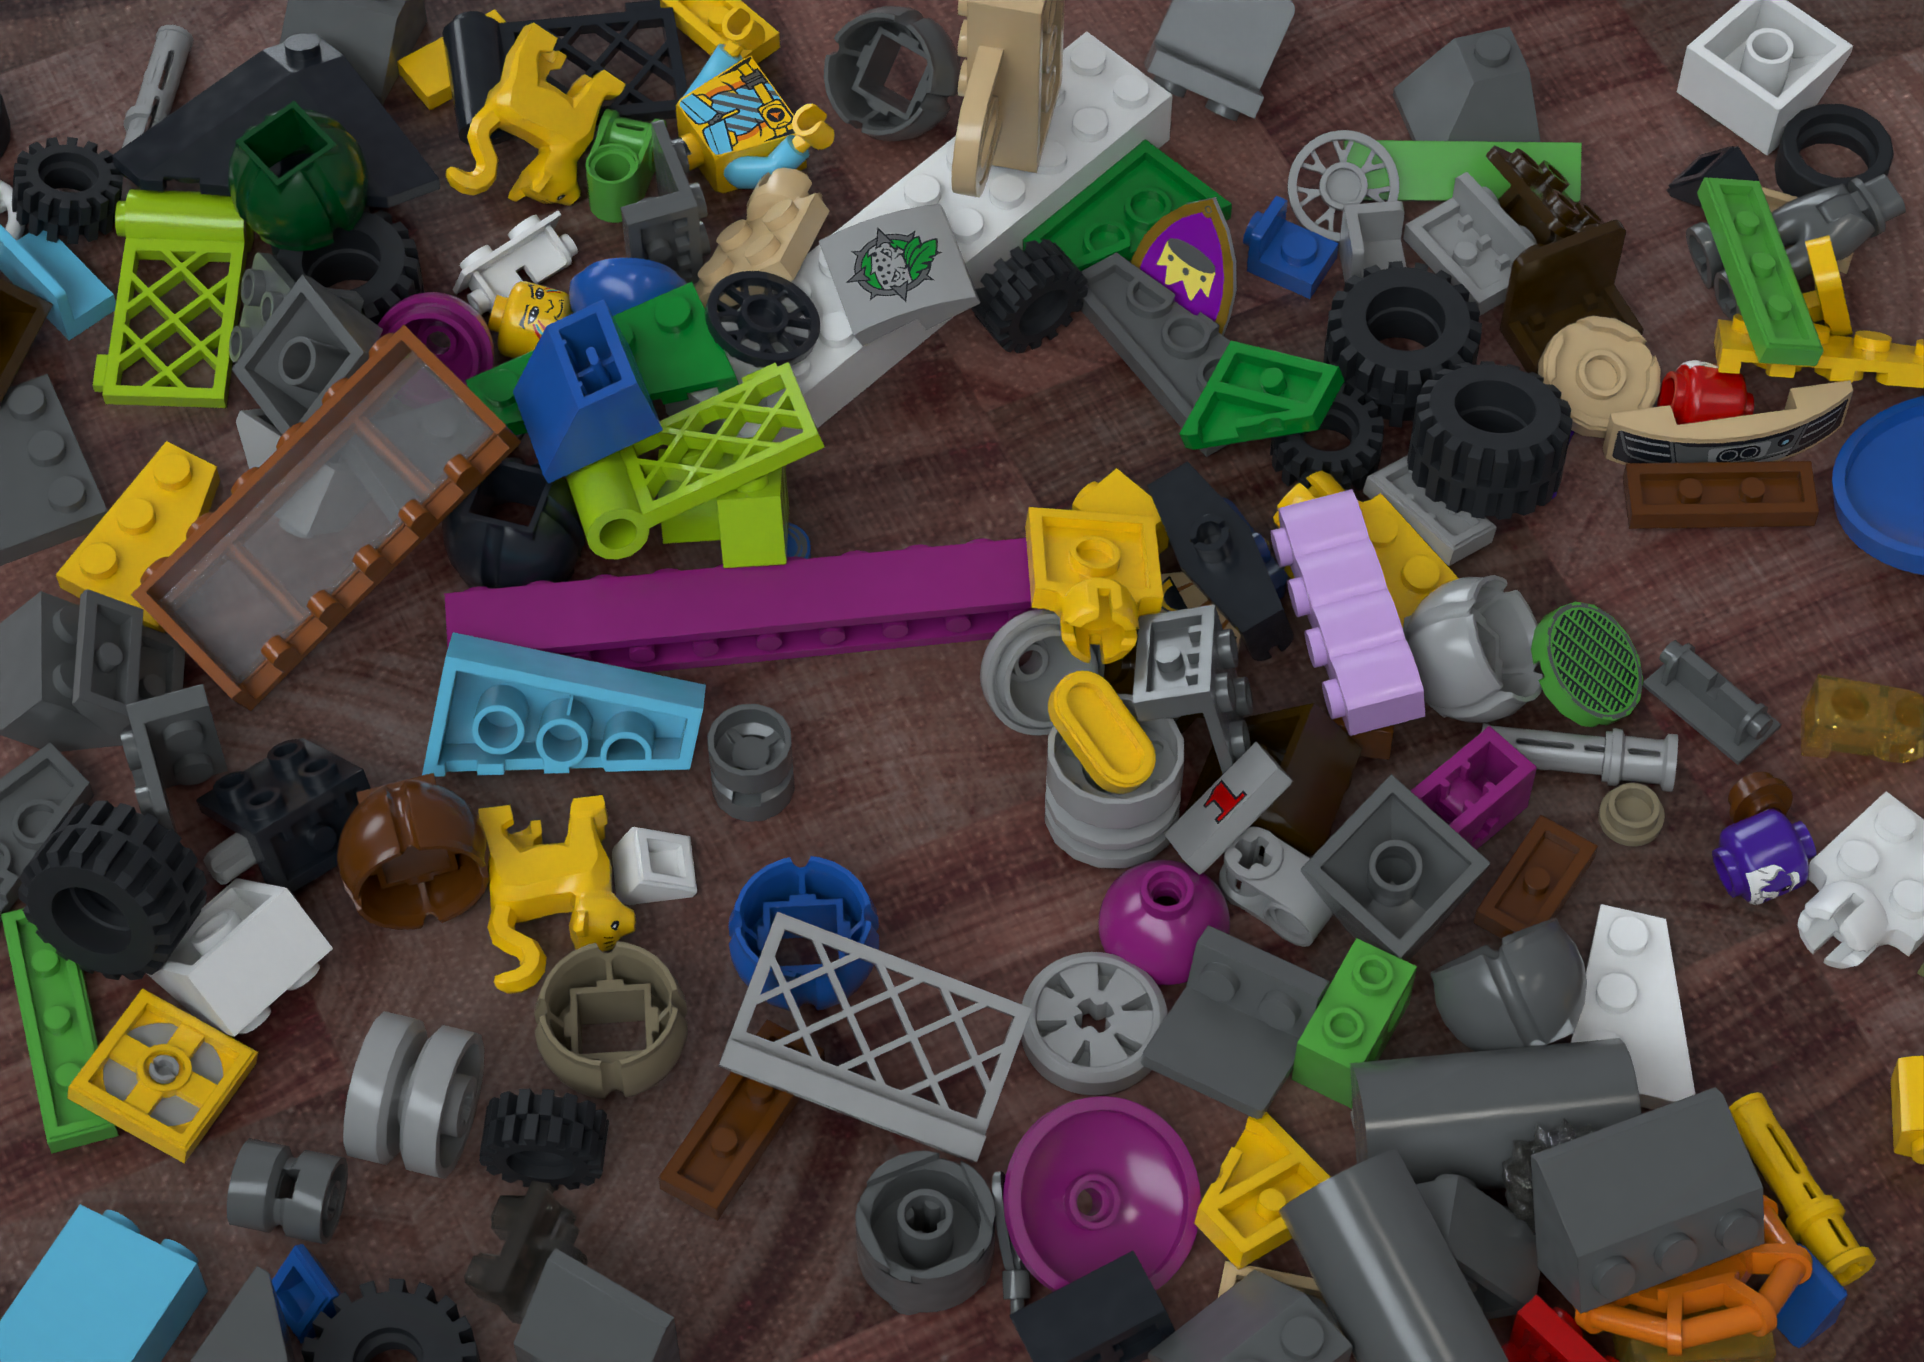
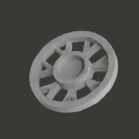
(1341, 182)

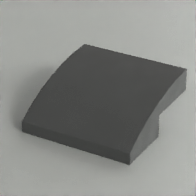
(120, 662)

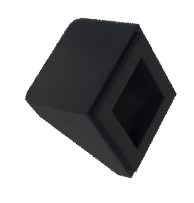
(1721, 163)

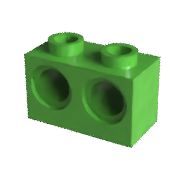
(1353, 1020)

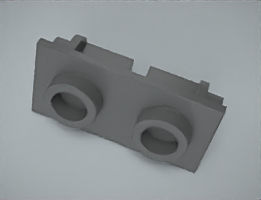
(1710, 702)

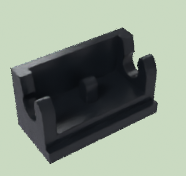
(1097, 1317)

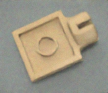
(773, 238)

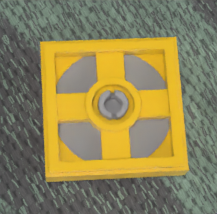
(162, 1075)

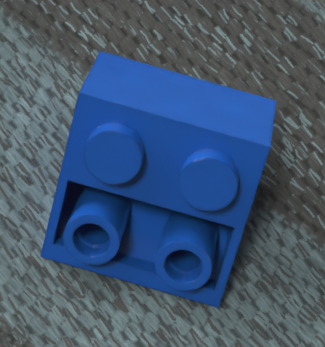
(583, 393)

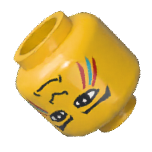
(525, 315)

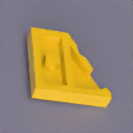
(1252, 1186)

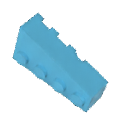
(556, 713)

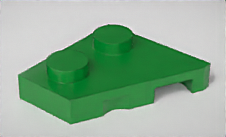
(1260, 397)

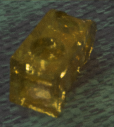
(1862, 720)

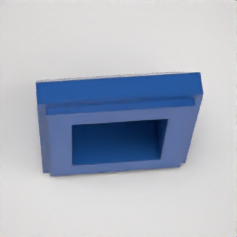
(1811, 1306)

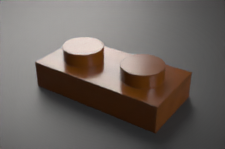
(1536, 879)

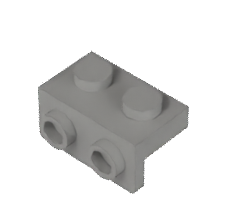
(1470, 241)

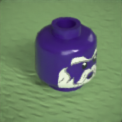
(1763, 856)

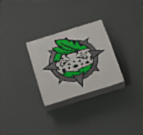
(899, 272)

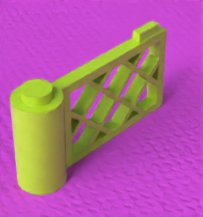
(174, 229)
(619, 490)

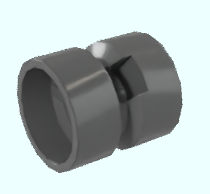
(751, 762)
(264, 1186)

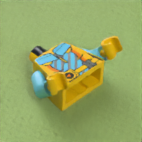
(736, 119)

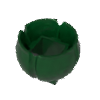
(310, 199)

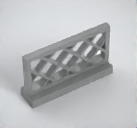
(853, 1093)

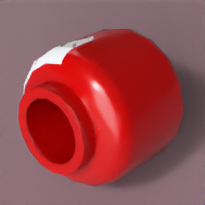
(1704, 394)

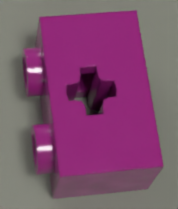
(1479, 787)

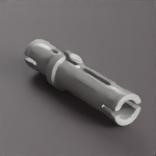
(169, 55)

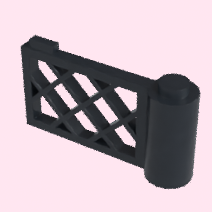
(479, 46)

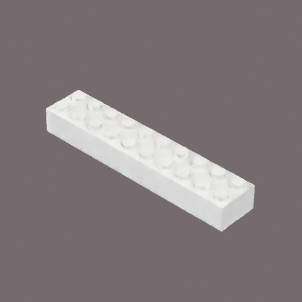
(1097, 120)

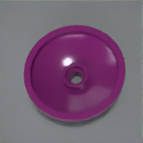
(1138, 1185)

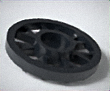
(762, 319)

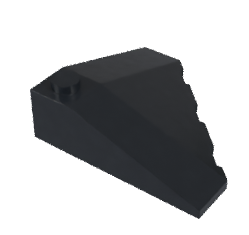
(201, 135)

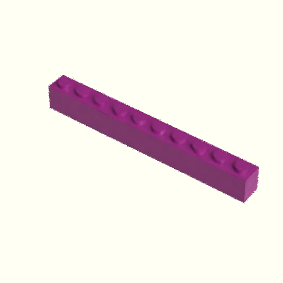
(760, 611)

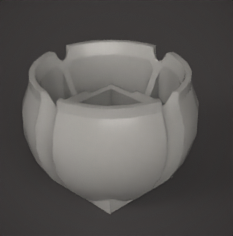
(1474, 649)

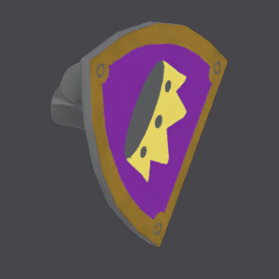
(1193, 258)

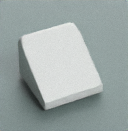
(653, 867)

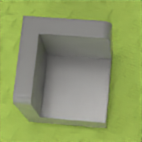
(1370, 236)

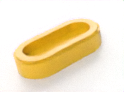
(1101, 732)

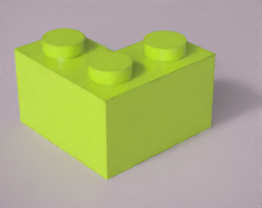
(746, 519)

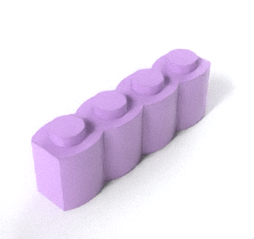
(1349, 612)

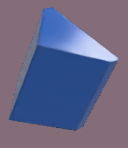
(304, 1291)

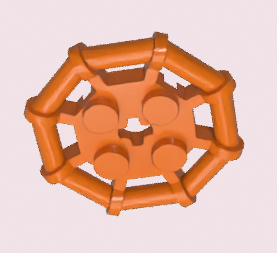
(1722, 1283)

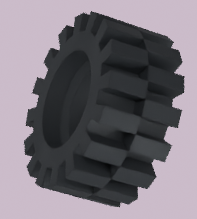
(60, 212)
(1030, 296)
(1346, 465)
(544, 1139)

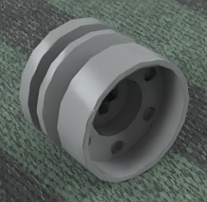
(1109, 826)

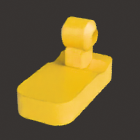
(1828, 299)

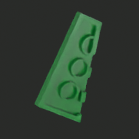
(667, 344)

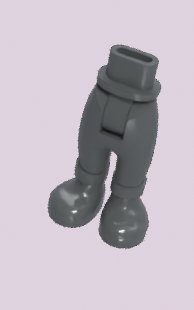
(1842, 213)

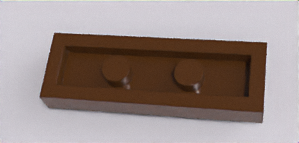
(1720, 494)
(729, 1137)

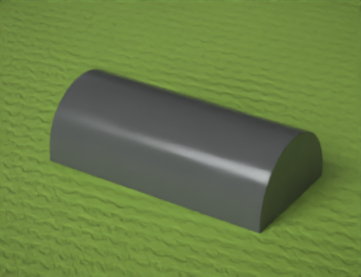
(1470, 1106)
(1388, 1268)

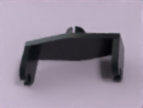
(1221, 559)

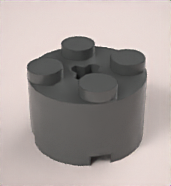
(934, 1267)

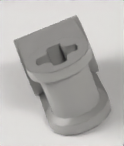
(1273, 886)

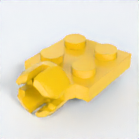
(1405, 558)
(1095, 576)

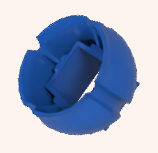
(815, 894)

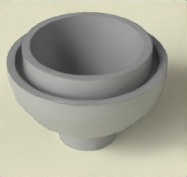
(1022, 693)

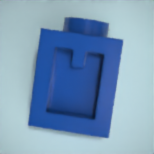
(1286, 251)

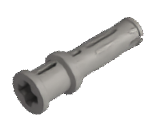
(1612, 756)

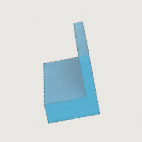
(58, 277)

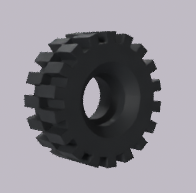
(391, 1322)

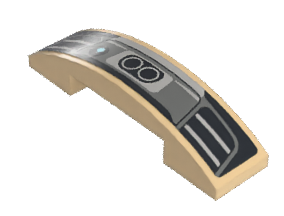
(1654, 437)

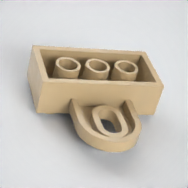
(1006, 86)

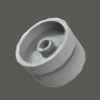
(413, 1095)

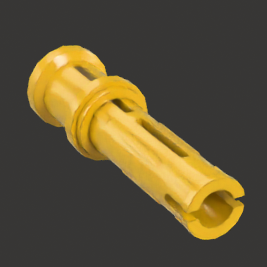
(1812, 1216)

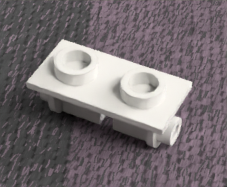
(532, 248)

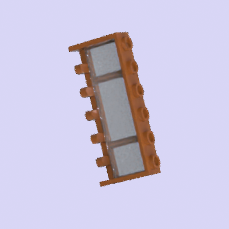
(324, 517)

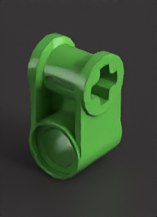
(619, 165)

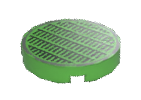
(1587, 664)

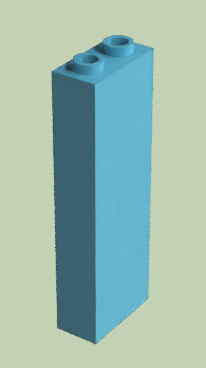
(103, 1296)

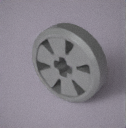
(1101, 987)

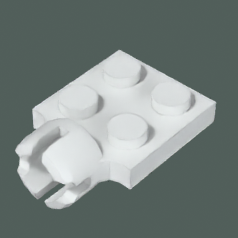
(1868, 886)

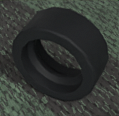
(1830, 125)

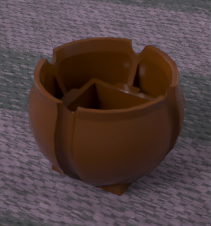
(412, 854)

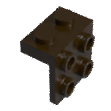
(1539, 197)
(1563, 284)

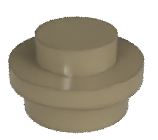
(1631, 814)

